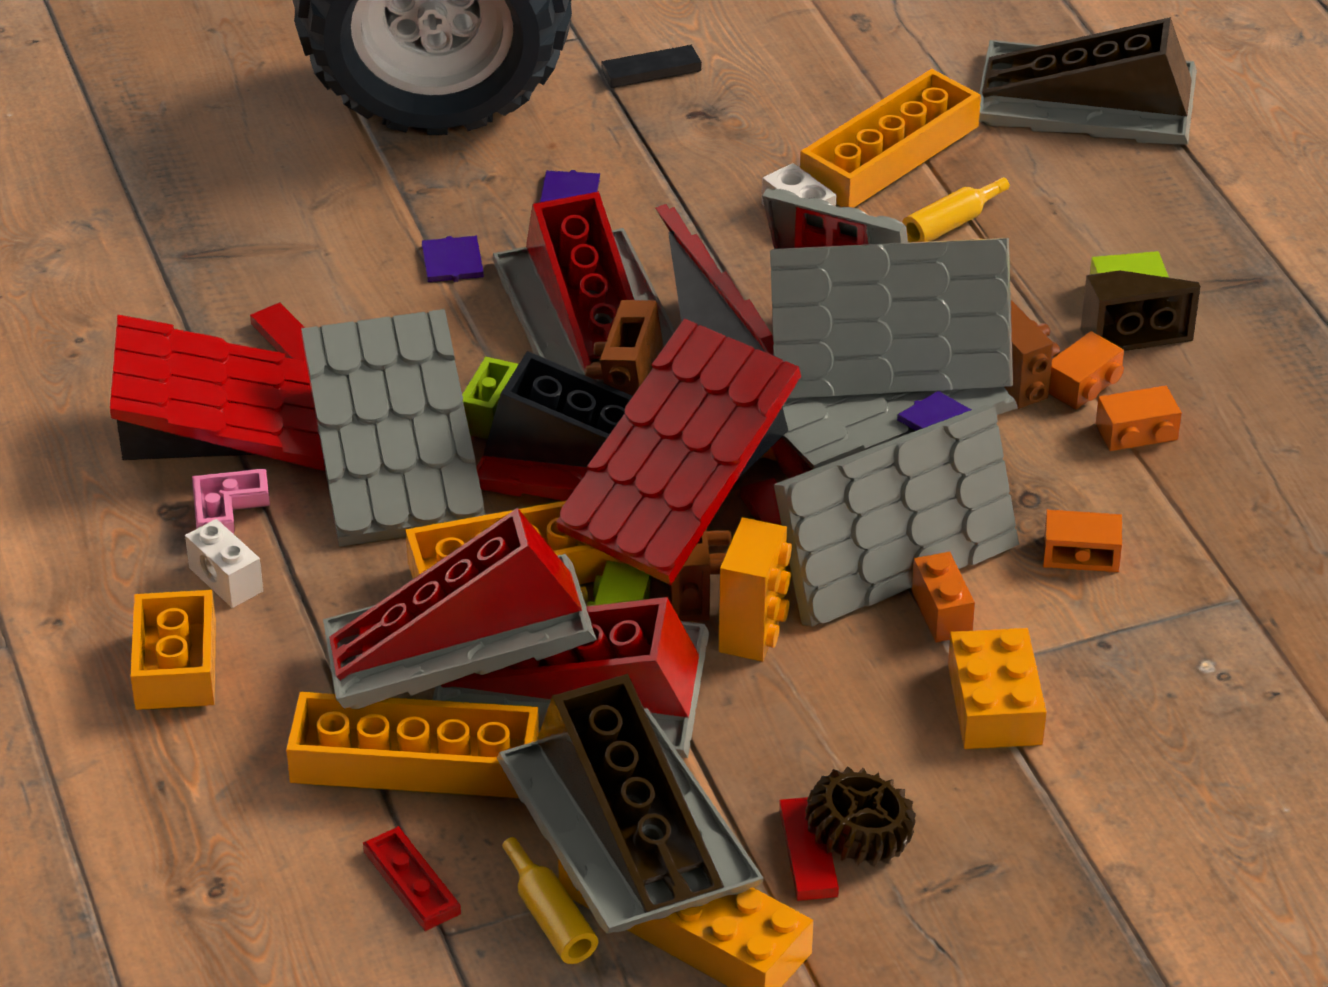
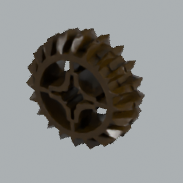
(860, 816)

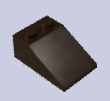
(1139, 309)

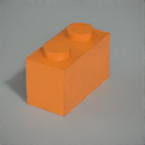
(1085, 370)
(1138, 418)
(1082, 540)
(942, 595)

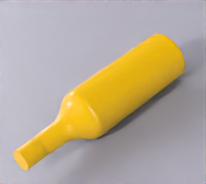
(950, 211)
(552, 907)

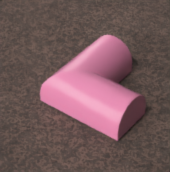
(223, 492)

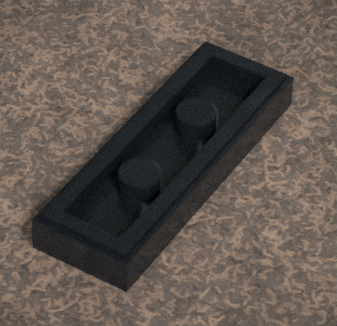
(651, 66)

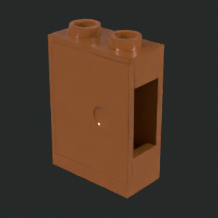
(630, 347)
(1030, 359)
(691, 587)

